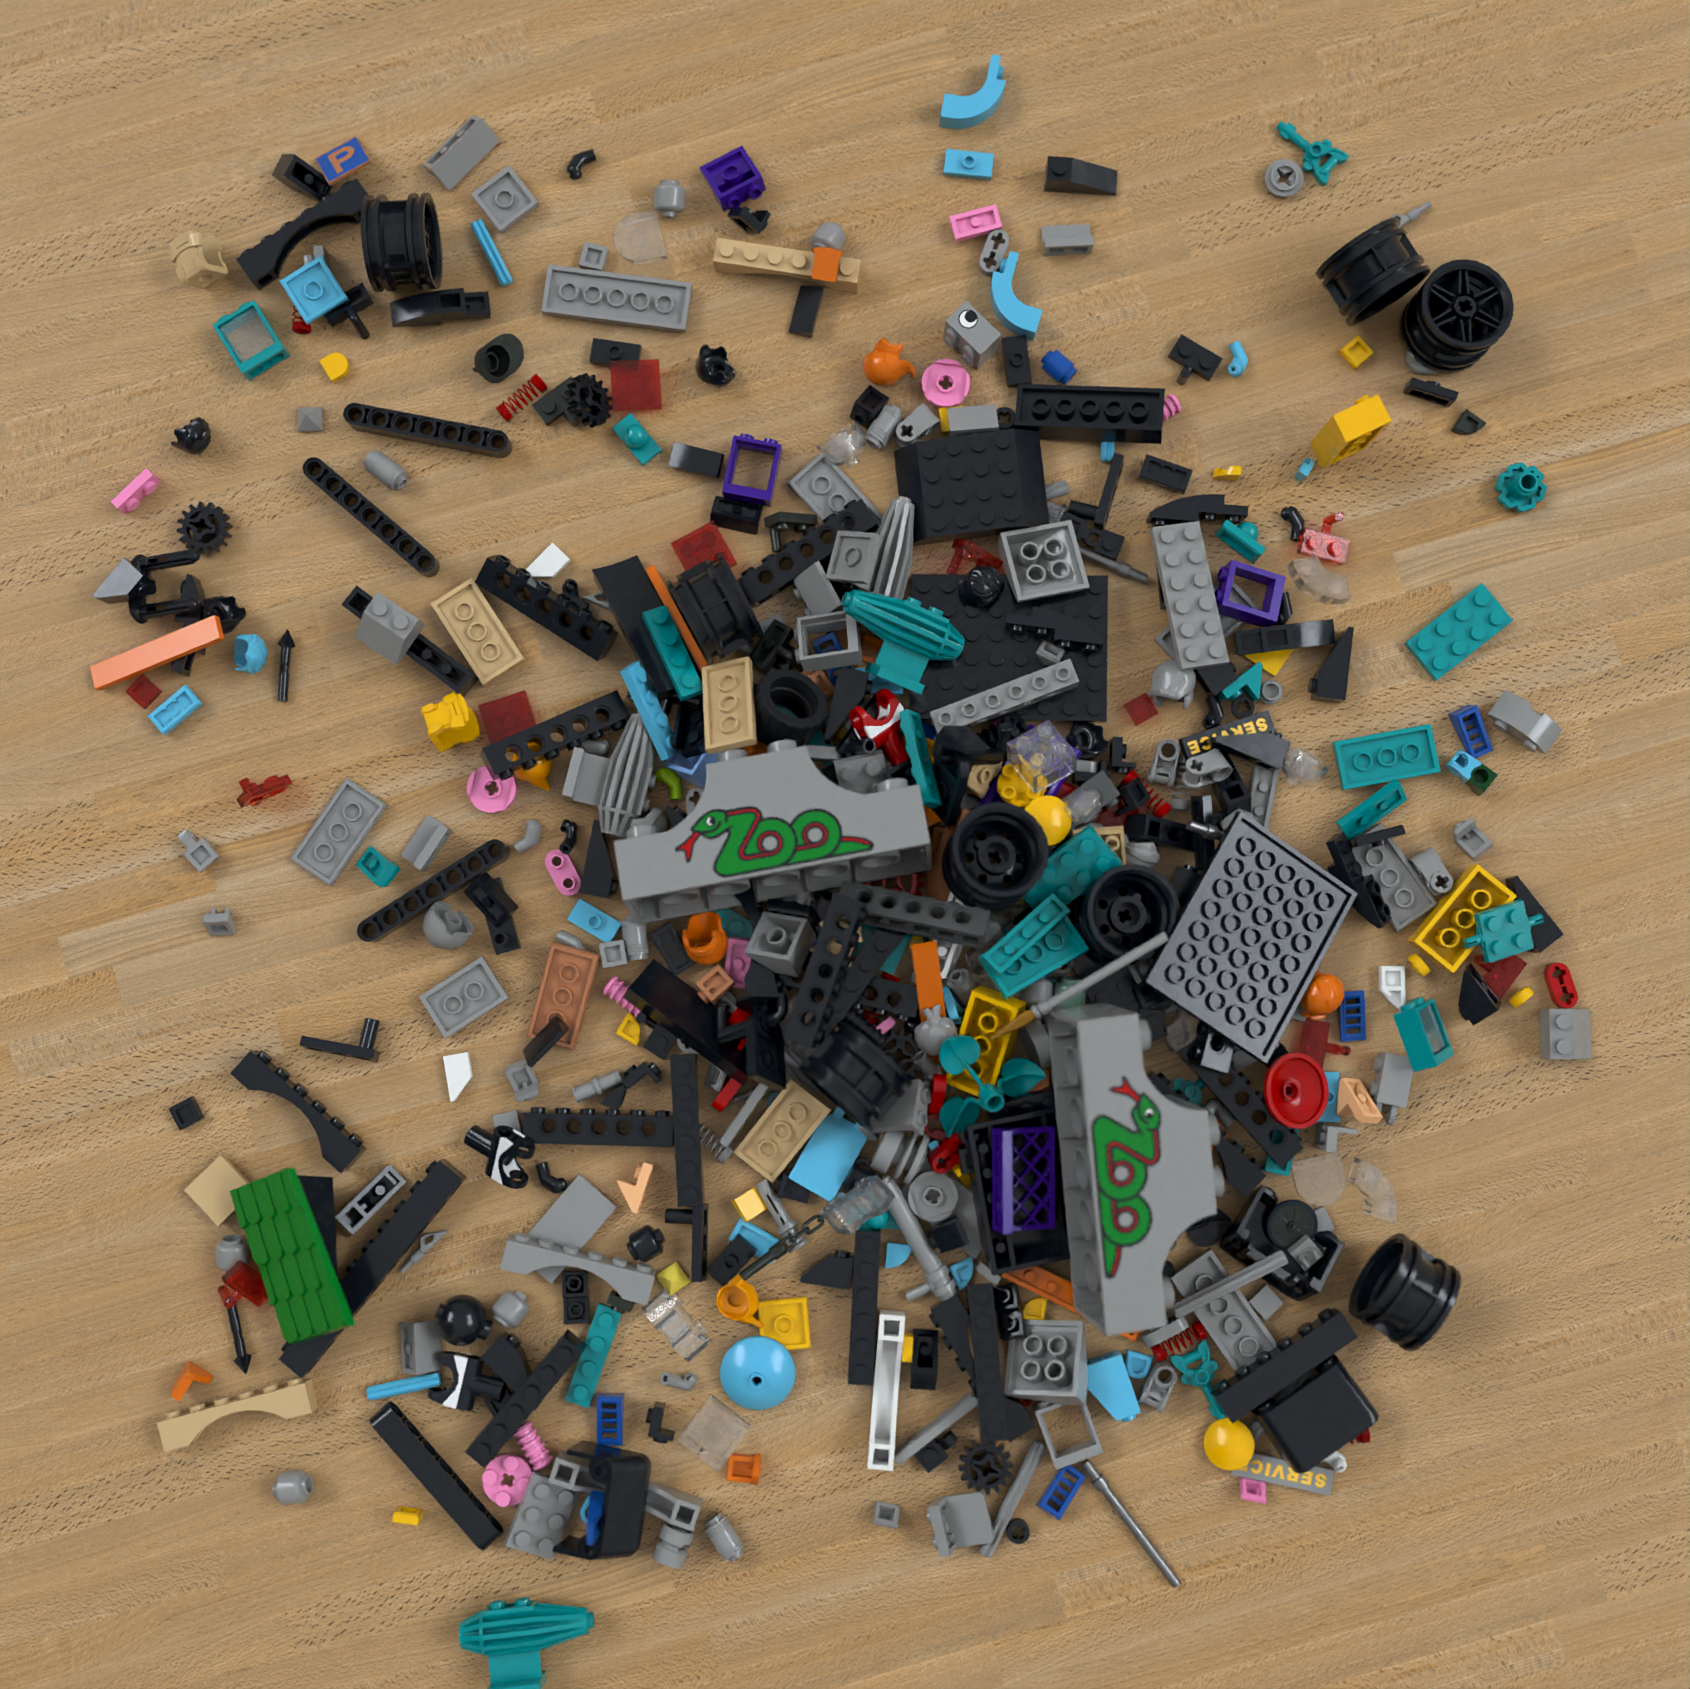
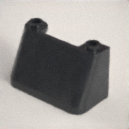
(1249, 1243)
(1317, 1417)

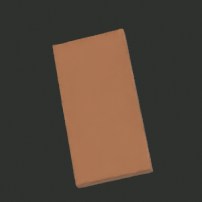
(564, 991)

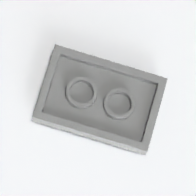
(464, 997)
(541, 1516)

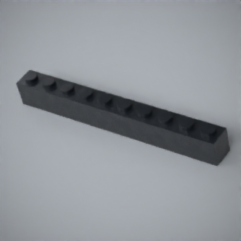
(382, 1255)

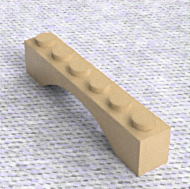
(752, 258)
(287, 1401)

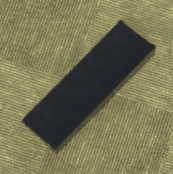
(1091, 413)
(628, 595)
(687, 1017)

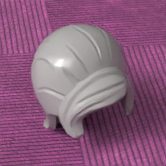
(1172, 684)

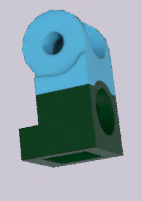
(1471, 772)

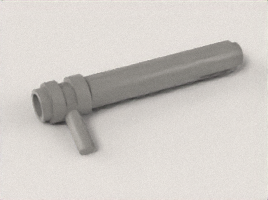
(934, 1270)

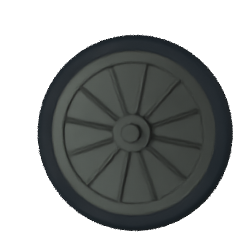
(1290, 1222)

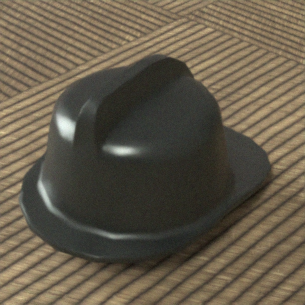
(499, 358)

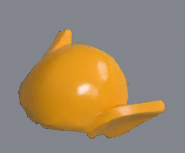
(537, 775)
(738, 1301)

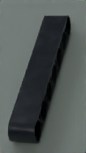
(418, 423)
(363, 509)
(421, 892)
(436, 1476)

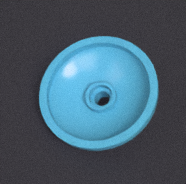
(760, 1358)

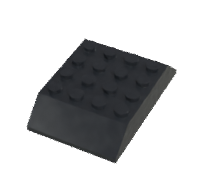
(973, 485)
(1021, 1248)

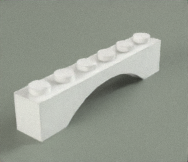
(885, 1390)

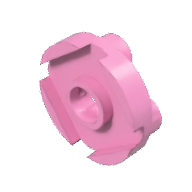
(936, 373)
(480, 797)
(492, 1479)

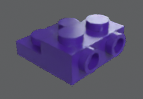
(733, 179)

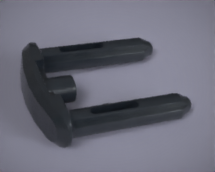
(140, 610)

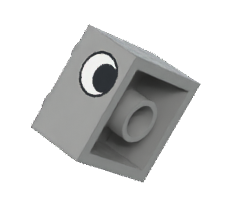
(971, 335)

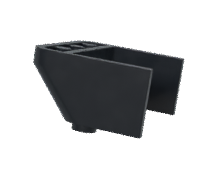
(624, 1502)

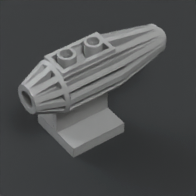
(877, 560)
(615, 784)

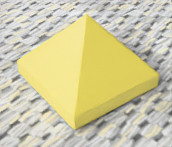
(673, 1278)

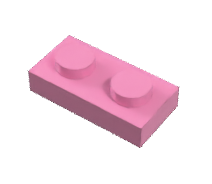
(975, 223)
(131, 496)
(737, 961)

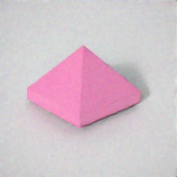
(1252, 1490)

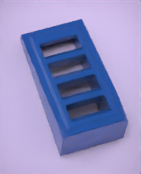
(836, 645)
(1479, 727)
(1360, 1015)
(610, 1398)
(1062, 1505)
(594, 1516)

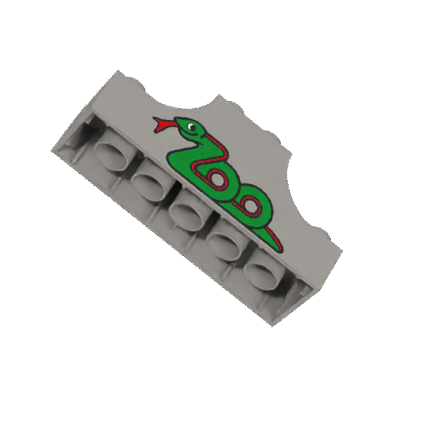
(775, 824)
(1129, 1166)

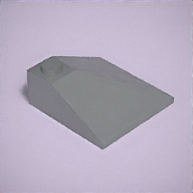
(1042, 561)
(1049, 1363)

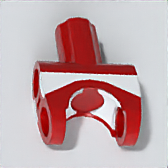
(884, 728)

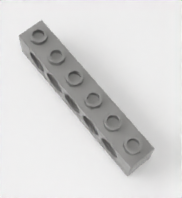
(1007, 697)

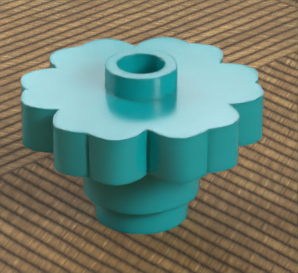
(1520, 487)

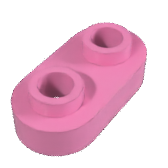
(564, 871)

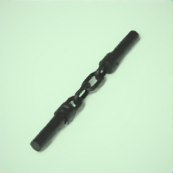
(779, 1250)

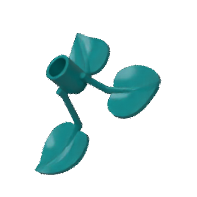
(957, 1054)

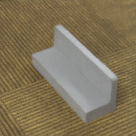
(461, 151)

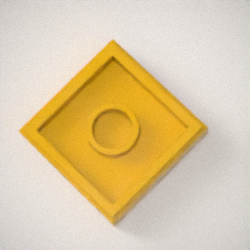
(786, 1321)

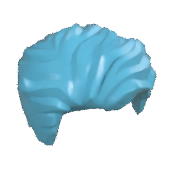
(249, 653)

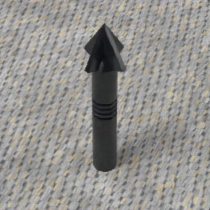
(286, 644)
(242, 1359)

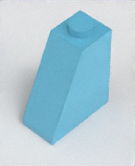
(1112, 1386)

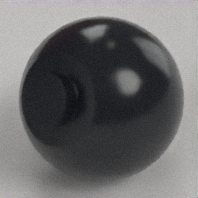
(462, 1320)

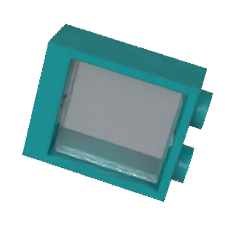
(251, 340)
(1423, 1034)

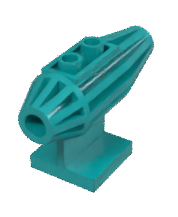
(909, 635)
(515, 1635)

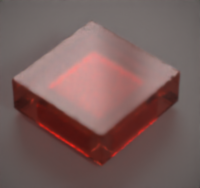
(143, 691)
(1140, 709)

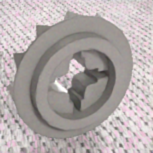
(1284, 168)

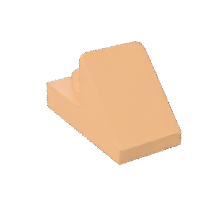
(1356, 1102)
(635, 1192)

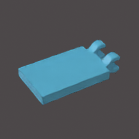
(828, 1155)

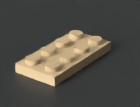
(478, 631)
(728, 705)
(783, 1129)

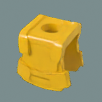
(450, 722)

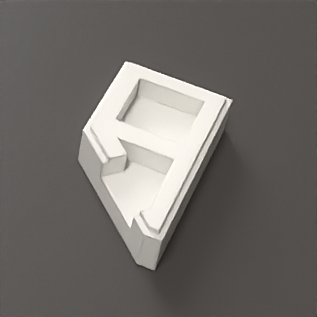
(548, 563)
(1392, 984)
(458, 1073)

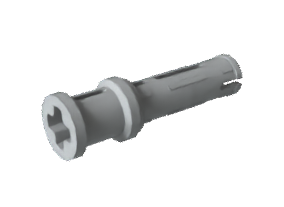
(789, 1227)

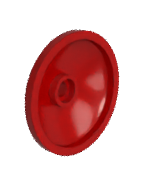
(1305, 1089)

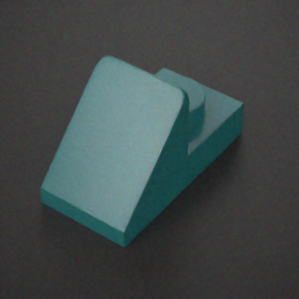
(1248, 681)
(377, 867)

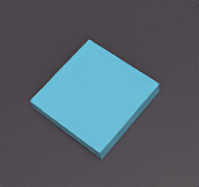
(314, 290)

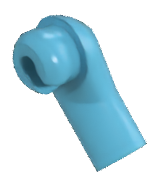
(1239, 361)

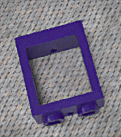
(749, 494)
(1272, 598)

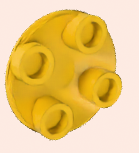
(1014, 789)
(1051, 816)
(1229, 1444)

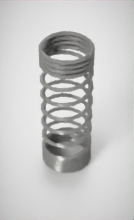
(1178, 803)
(722, 1156)

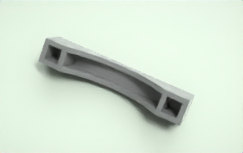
(628, 1279)
(664, 1502)

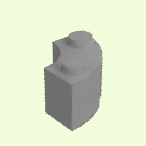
(1532, 728)

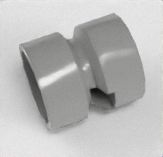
(672, 1549)

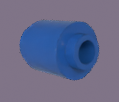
(1058, 366)

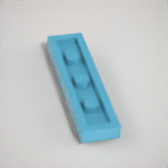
(649, 708)

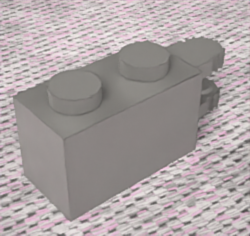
(1391, 1083)

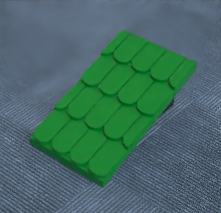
(294, 1244)

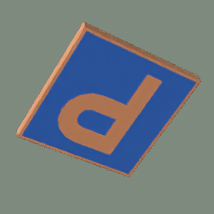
(343, 160)

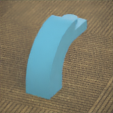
(971, 110)
(1009, 310)

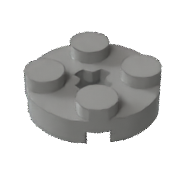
(925, 1208)

